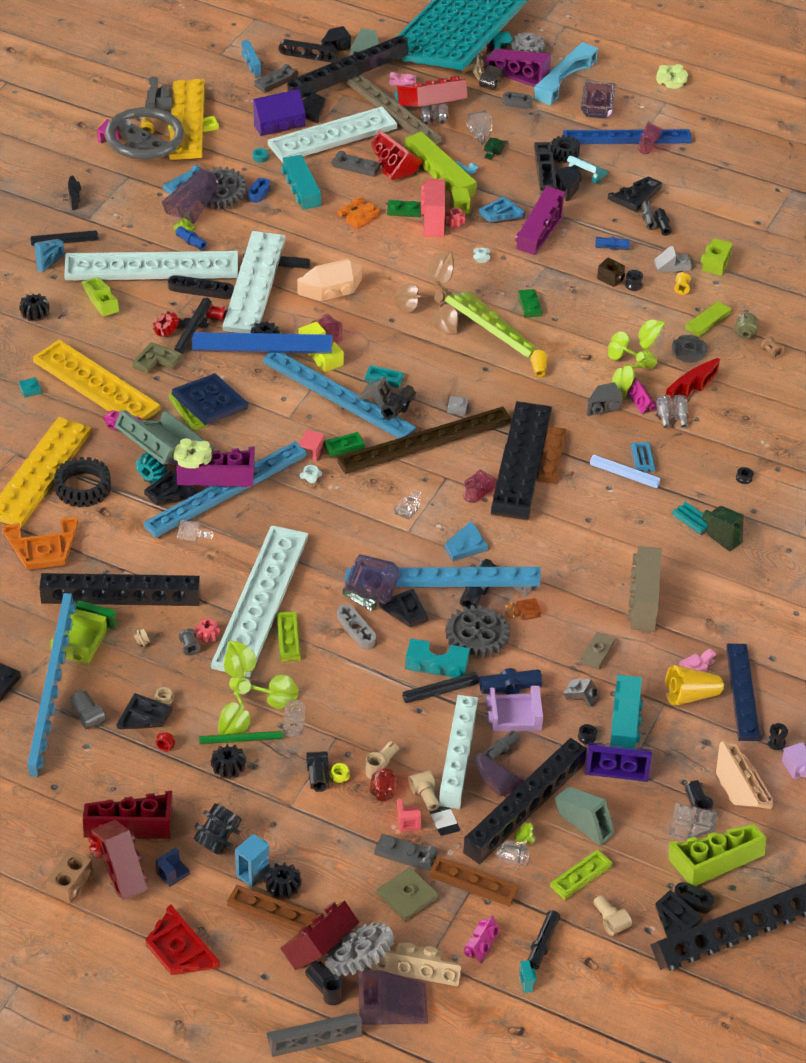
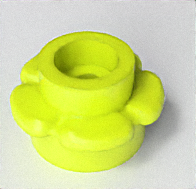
(337, 769)

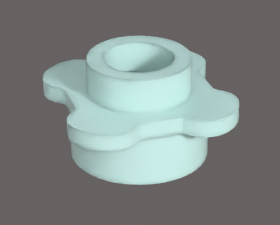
(481, 254)
(310, 473)

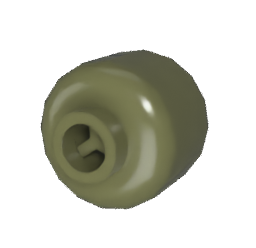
(746, 325)

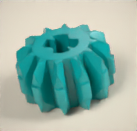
(150, 468)

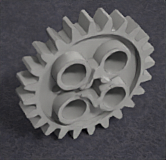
(360, 949)

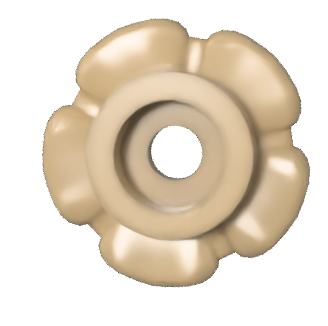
(141, 637)
(164, 695)

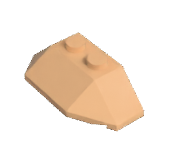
(331, 280)
(741, 778)

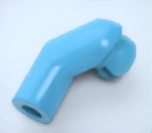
(469, 170)

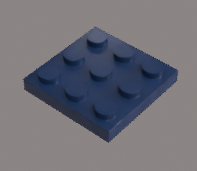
(210, 399)

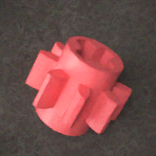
(455, 218)
(207, 630)

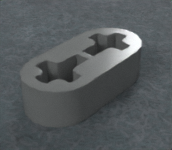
(517, 100)

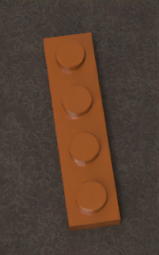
(552, 455)
(473, 881)
(269, 908)

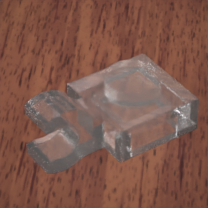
(408, 506)
(191, 531)

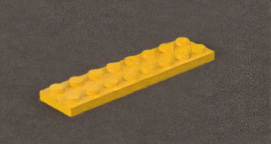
(189, 109)
(94, 381)
(38, 471)

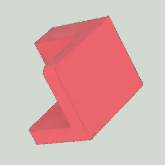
(313, 441)
(408, 818)

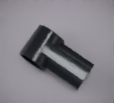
(317, 766)
(698, 796)
(327, 983)

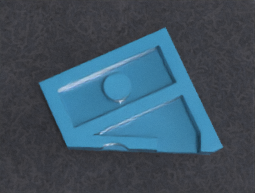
(501, 210)
(48, 253)
(466, 543)

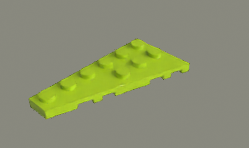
(480, 313)

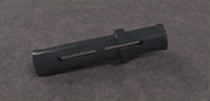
(540, 947)

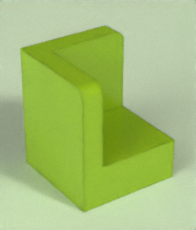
(460, 199)

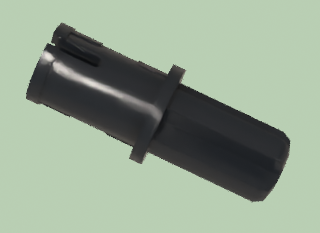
(663, 222)

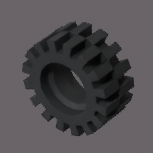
(565, 147)

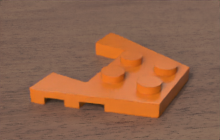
(44, 549)

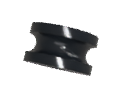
(741, 475)
(587, 729)

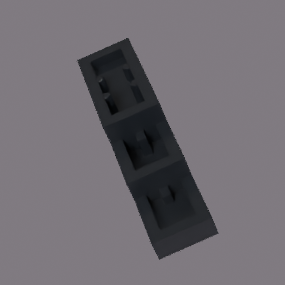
(545, 165)

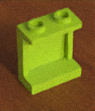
(85, 636)

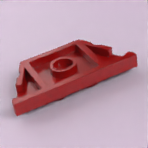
(179, 946)

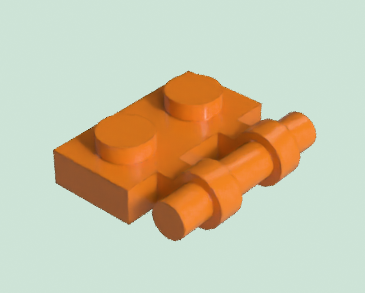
(362, 214)

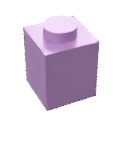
(795, 760)

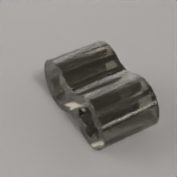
(491, 77)

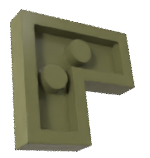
(156, 354)

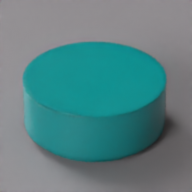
(260, 155)

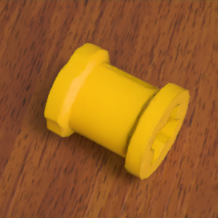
(682, 283)

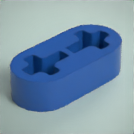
(258, 190)

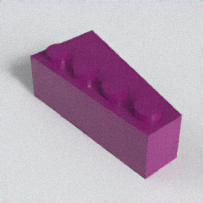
(521, 65)
(541, 221)
(224, 470)

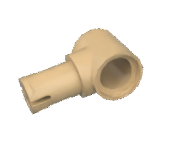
(380, 759)
(424, 785)
(613, 919)

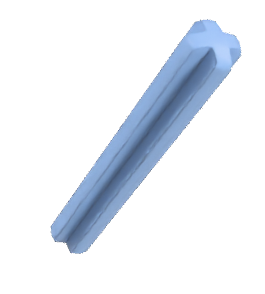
(625, 471)

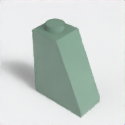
(365, 39)
(586, 813)

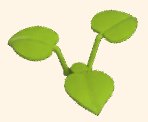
(648, 334)
(237, 662)

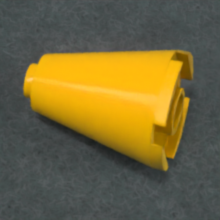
(691, 685)

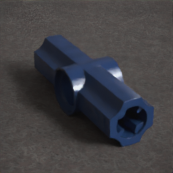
(510, 681)

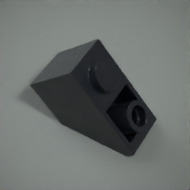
(337, 38)

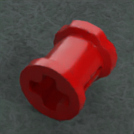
(217, 312)

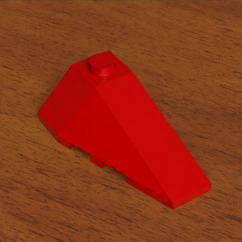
(393, 157)

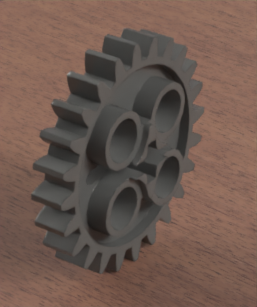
(230, 189)
(478, 630)

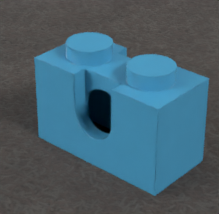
(252, 860)

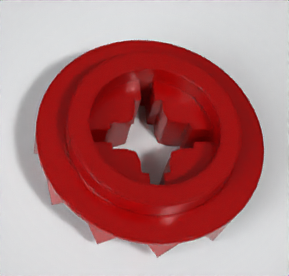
(168, 327)

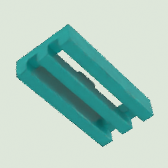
(393, 377)
(694, 517)

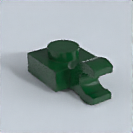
(493, 146)

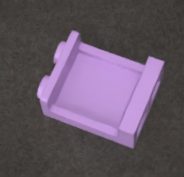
(515, 711)

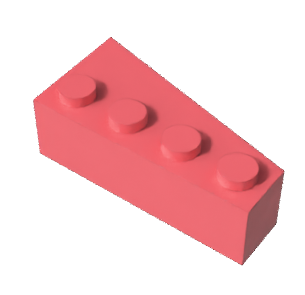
(433, 207)

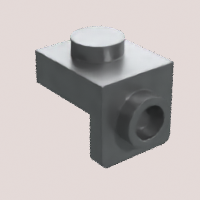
(582, 689)

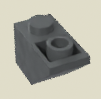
(604, 399)

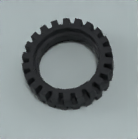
(82, 467)

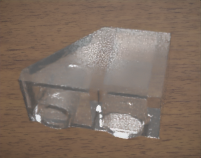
(480, 125)
(692, 821)

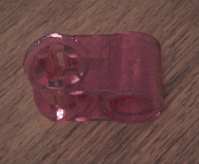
(649, 138)
(331, 327)
(478, 486)

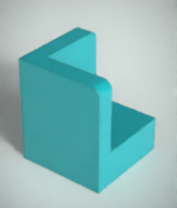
(500, 40)

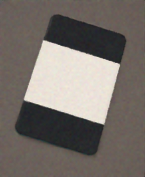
(444, 820)

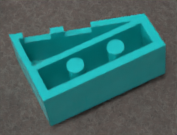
(626, 711)

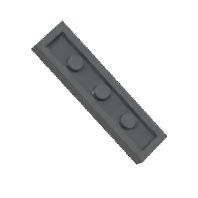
(314, 1034)

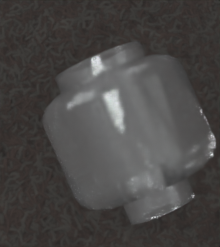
(513, 855)

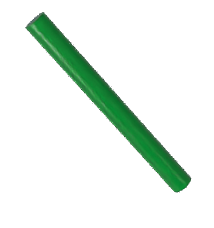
(240, 737)

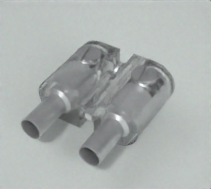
(434, 112)
(672, 408)

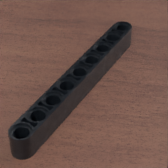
(350, 66)

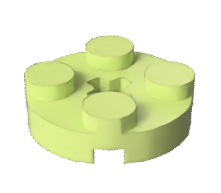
(672, 76)
(192, 453)

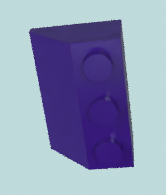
(278, 112)
(618, 762)

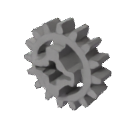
(528, 43)

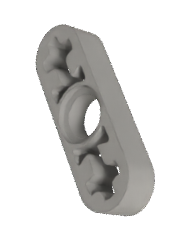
(357, 634)

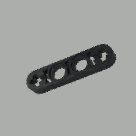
(308, 47)
(181, 285)

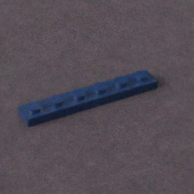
(742, 692)

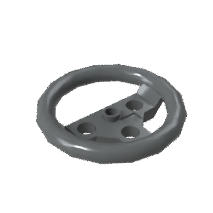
(139, 142)

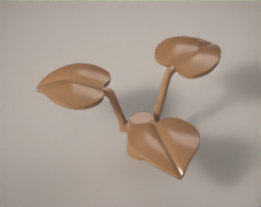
(407, 295)

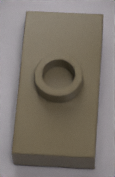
(597, 650)

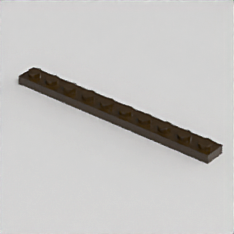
(423, 440)

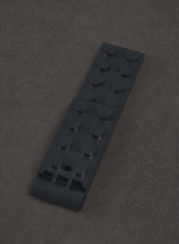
(521, 461)

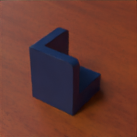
(170, 867)

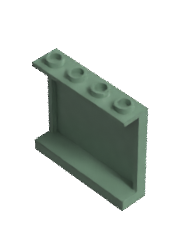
(156, 436)

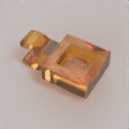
(525, 609)

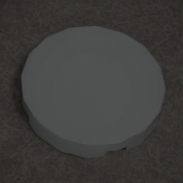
(689, 348)

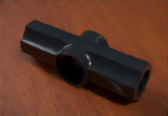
(398, 402)
(472, 595)

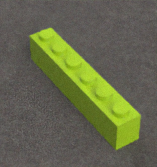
(439, 163)

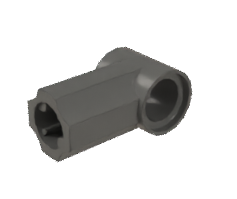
(164, 98)
(88, 712)

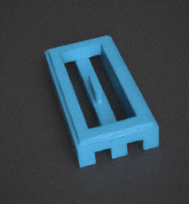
(644, 467)

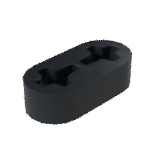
(695, 896)

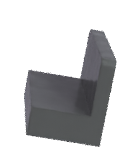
(379, 390)

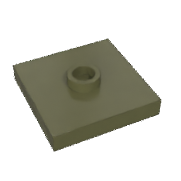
(407, 894)

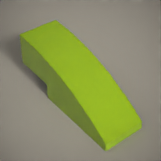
(101, 296)

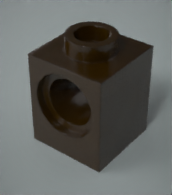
(611, 272)

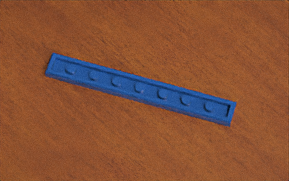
(668, 136)
(262, 342)

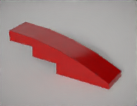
(694, 379)

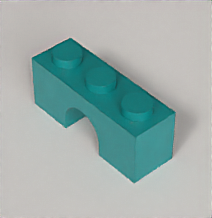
(421, 659)

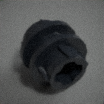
(217, 829)

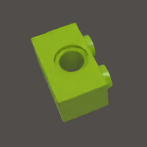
(716, 256)

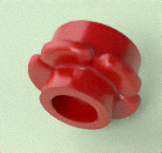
(165, 741)

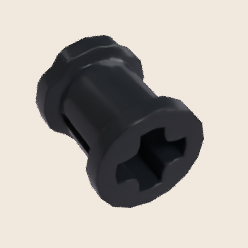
(774, 731)

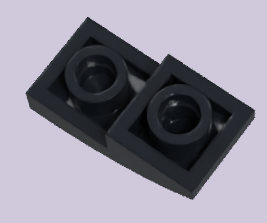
(73, 190)

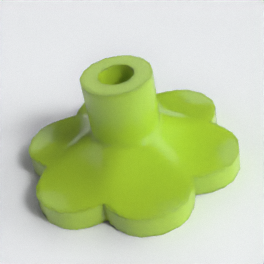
(184, 223)
(525, 833)

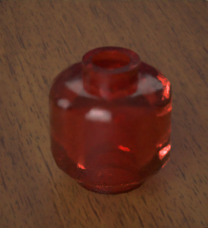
(383, 784)

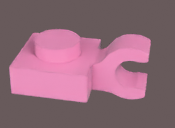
(403, 80)
(699, 663)

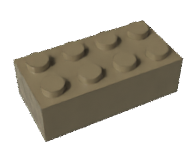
(644, 588)

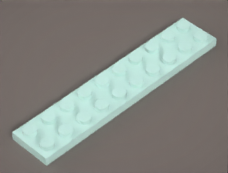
(151, 265)
(263, 592)

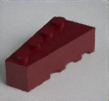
(145, 816)

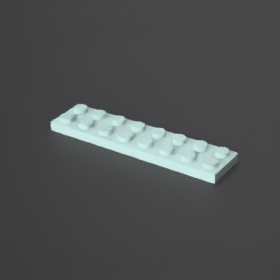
(332, 133)
(254, 282)

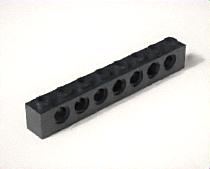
(121, 589)
(524, 801)
(665, 949)

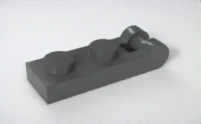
(276, 78)
(152, 93)
(355, 164)
(406, 852)

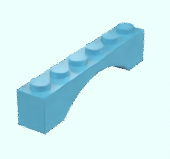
(580, 58)

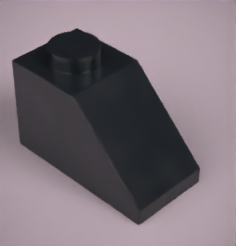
(568, 181)

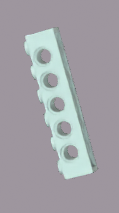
(458, 752)

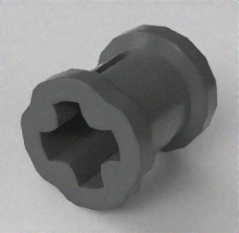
(190, 645)

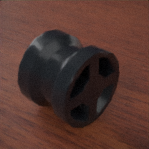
(634, 280)

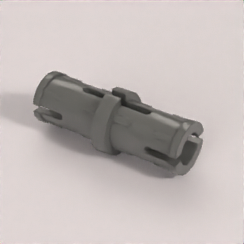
(648, 215)
(502, 745)

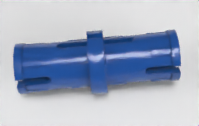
(191, 238)
(612, 243)

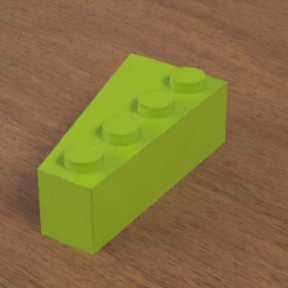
(717, 854)

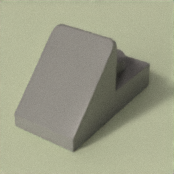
(670, 262)

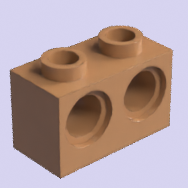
(69, 876)

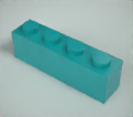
(301, 182)

